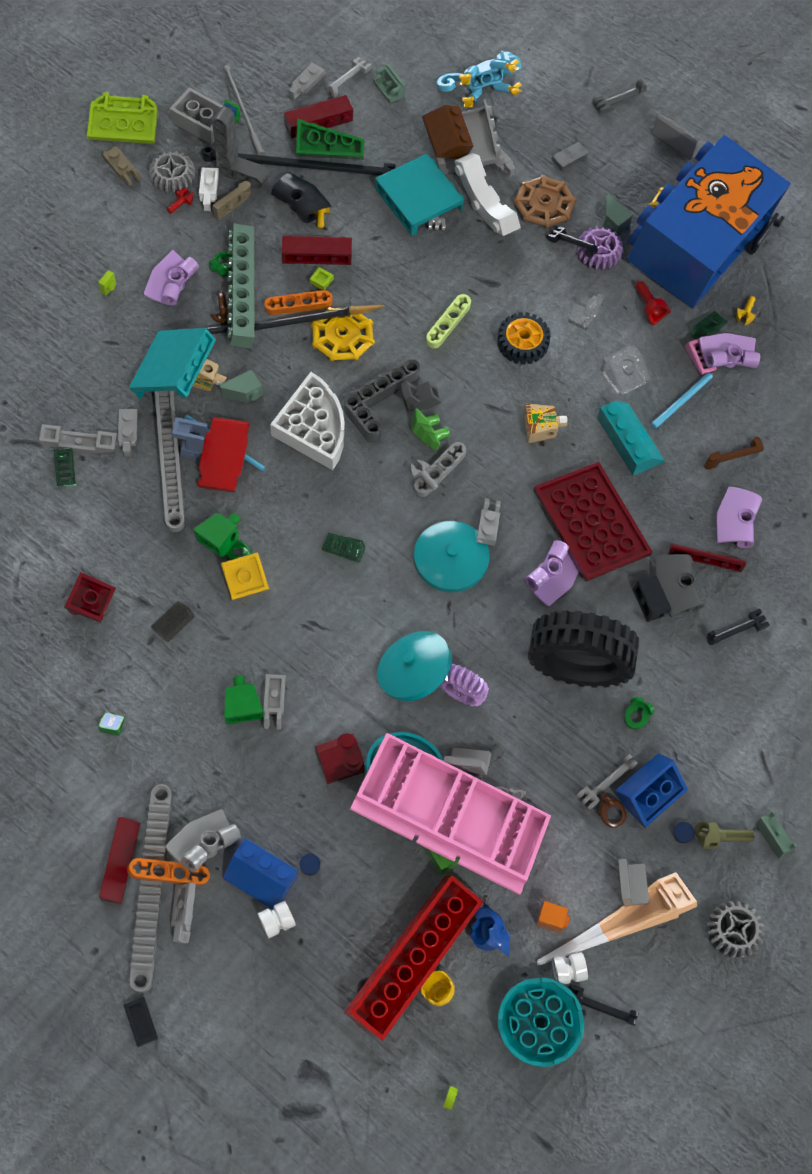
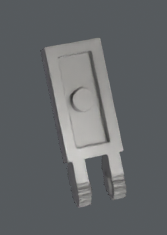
(488, 524)
(274, 699)

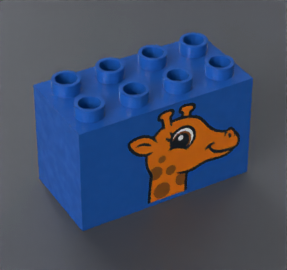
(705, 219)

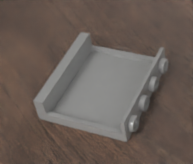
(482, 136)

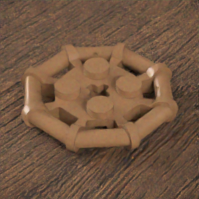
(548, 190)

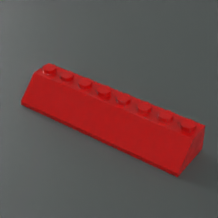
(413, 957)

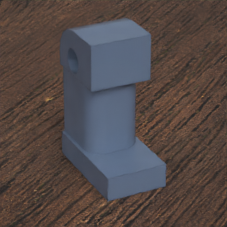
(193, 437)

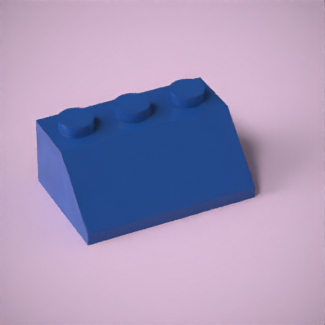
(652, 789)
(260, 874)

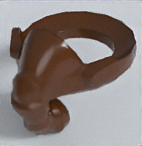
(223, 309)
(606, 803)

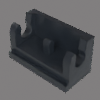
(651, 598)

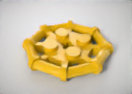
(343, 342)

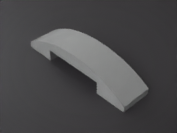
(80, 442)

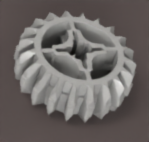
(161, 171)
(740, 937)

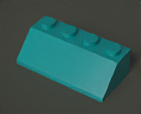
(629, 437)

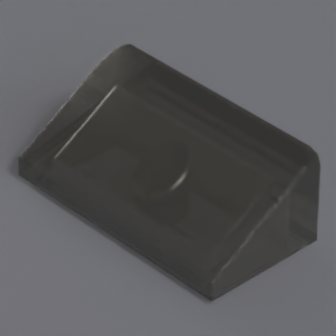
(173, 621)

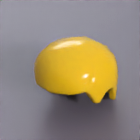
(438, 989)

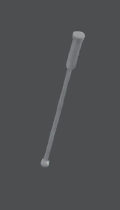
(254, 137)

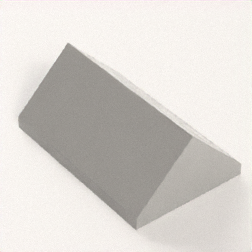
(677, 136)

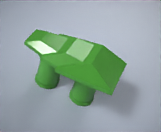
(423, 429)

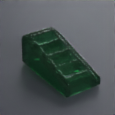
(707, 326)
(67, 452)
(355, 550)

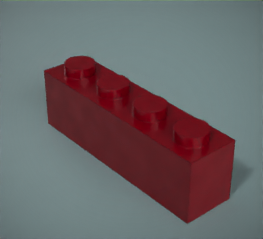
(324, 114)
(316, 250)

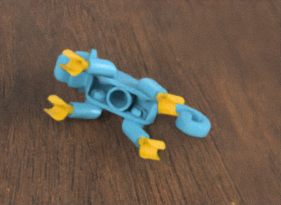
(482, 75)

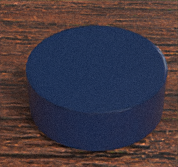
(683, 832)
(310, 864)

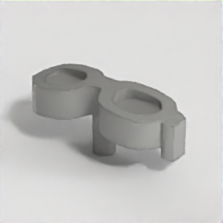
(519, 794)

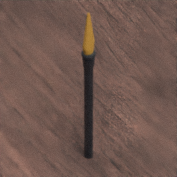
(317, 316)

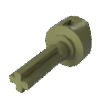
(710, 835)

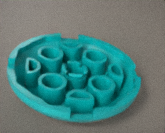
(544, 1000)

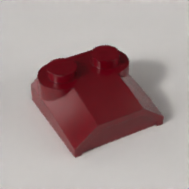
(89, 597)
(341, 758)

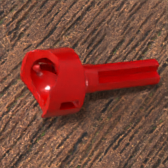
(655, 308)

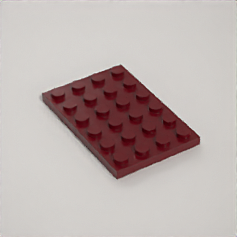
(592, 521)

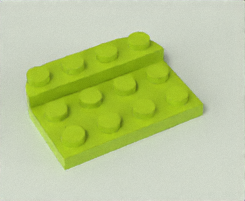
(123, 119)

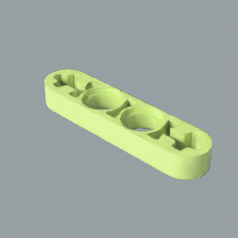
(447, 320)

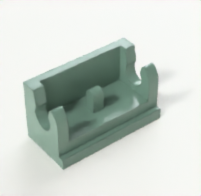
(389, 83)
(775, 835)

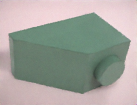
(616, 216)
(242, 388)

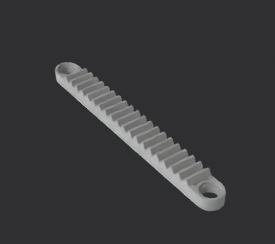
(169, 460)
(150, 891)

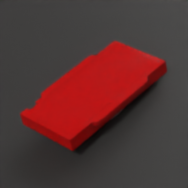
(223, 454)

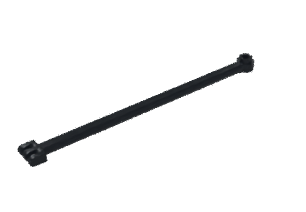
(209, 155)

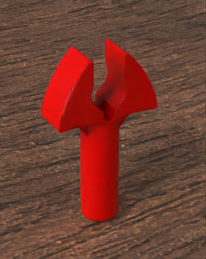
(182, 198)

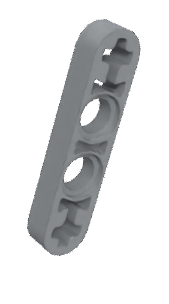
(440, 469)

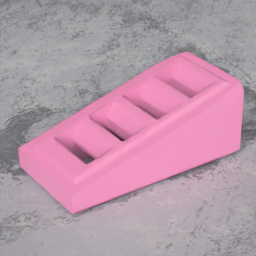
(693, 354)

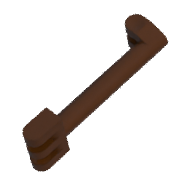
(716, 458)

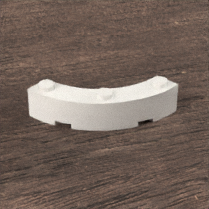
(483, 197)

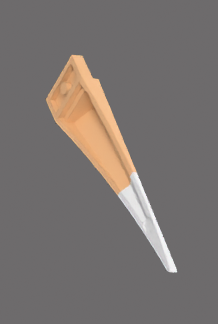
(666, 901)

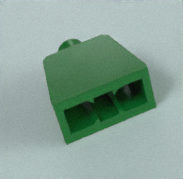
(218, 533)
(242, 702)

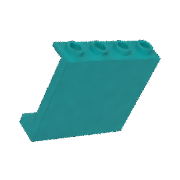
(418, 192)
(173, 361)

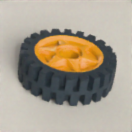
(518, 327)

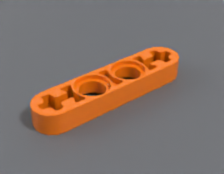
(299, 305)
(168, 876)

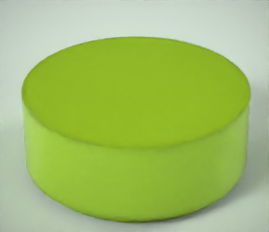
(450, 1098)

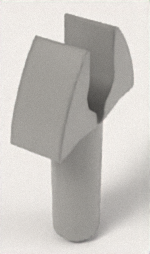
(423, 474)

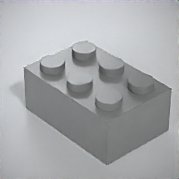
(195, 114)

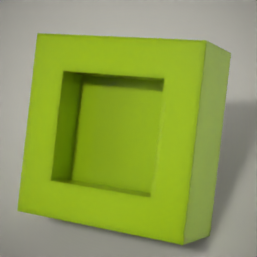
(321, 278)
(107, 283)

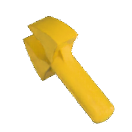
(320, 217)
(746, 311)

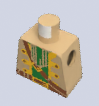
(209, 376)
(542, 422)

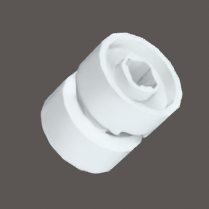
(276, 919)
(570, 968)

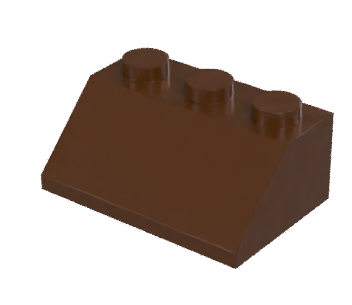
(448, 132)

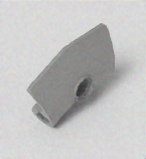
(191, 846)

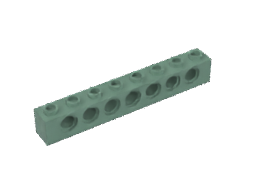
(241, 286)

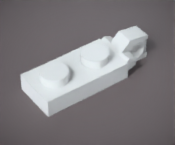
(208, 186)

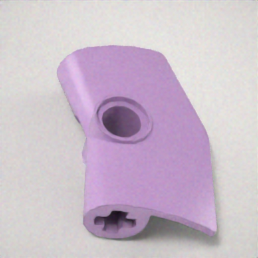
(169, 278)
(729, 350)
(737, 505)
(549, 584)

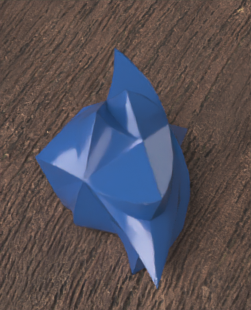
(490, 931)

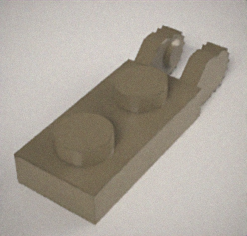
(121, 165)
(232, 200)

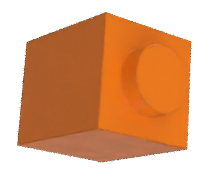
(553, 917)

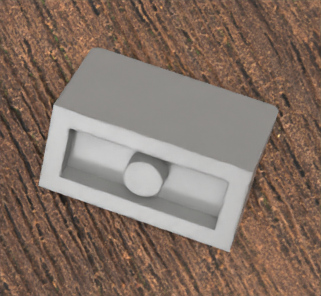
(469, 760)
(633, 883)

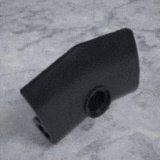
(300, 195)

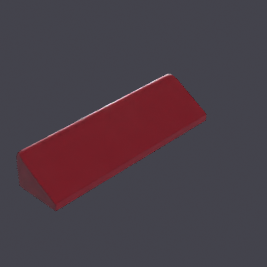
(708, 557)
(118, 860)

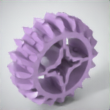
(602, 239)
(465, 686)

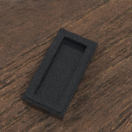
(141, 1022)

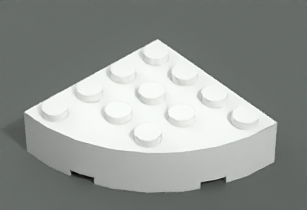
(312, 422)

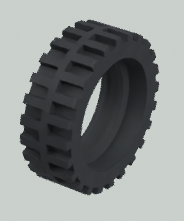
(583, 649)

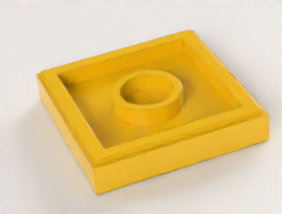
(244, 576)

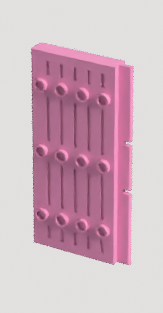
(452, 813)

